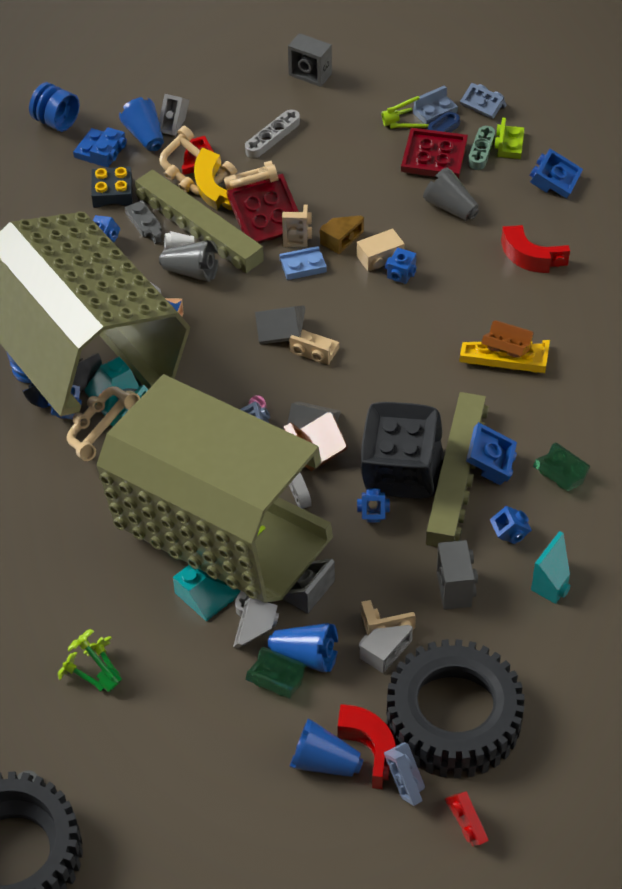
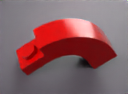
(531, 256)
(369, 729)

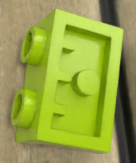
(510, 140)

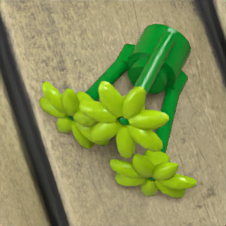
(108, 677)

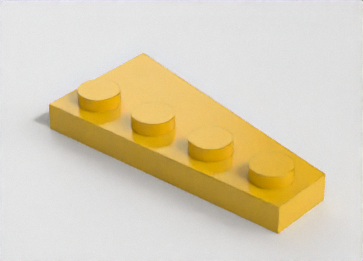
(533, 361)

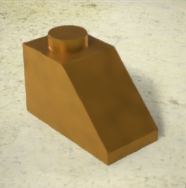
(341, 232)

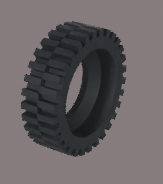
(455, 749)
(55, 816)

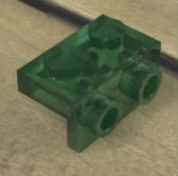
(562, 467)
(276, 672)

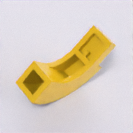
(205, 169)

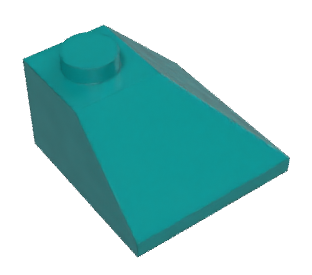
(111, 374)
(552, 571)
(202, 592)

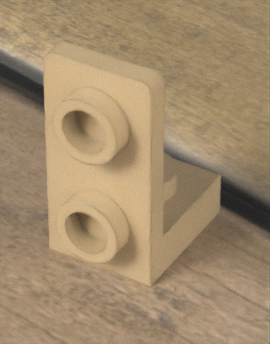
(372, 619)

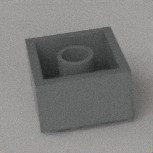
(310, 59)
(456, 574)

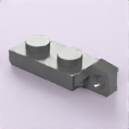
(144, 221)

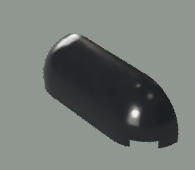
(85, 371)

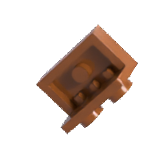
(508, 338)

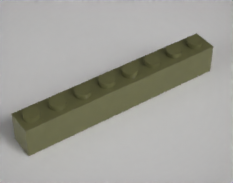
(199, 220)
(455, 472)

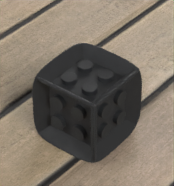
(402, 449)

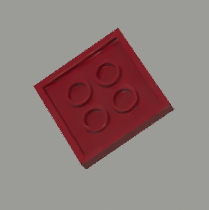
(432, 151)
(261, 207)

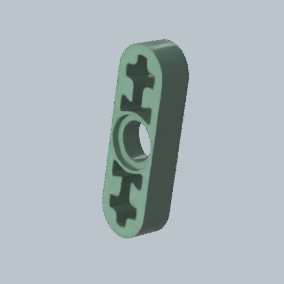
(482, 153)

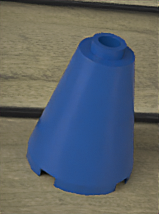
(143, 123)
(308, 645)
(324, 752)

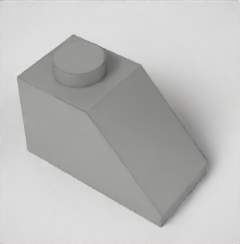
(173, 114)
(255, 621)
(384, 646)

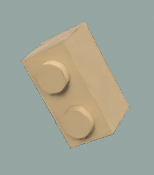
(378, 248)

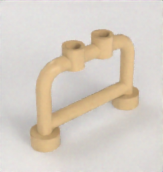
(173, 172)
(252, 176)
(85, 449)

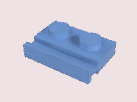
(303, 263)

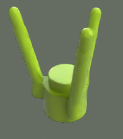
(391, 116)

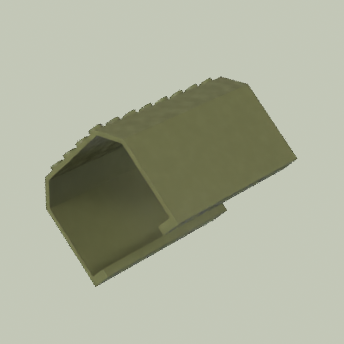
(64, 289)
(203, 484)

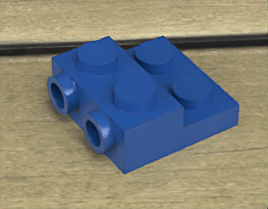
(101, 146)
(555, 173)
(492, 453)

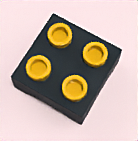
(111, 186)

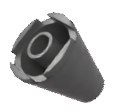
(451, 195)
(192, 260)

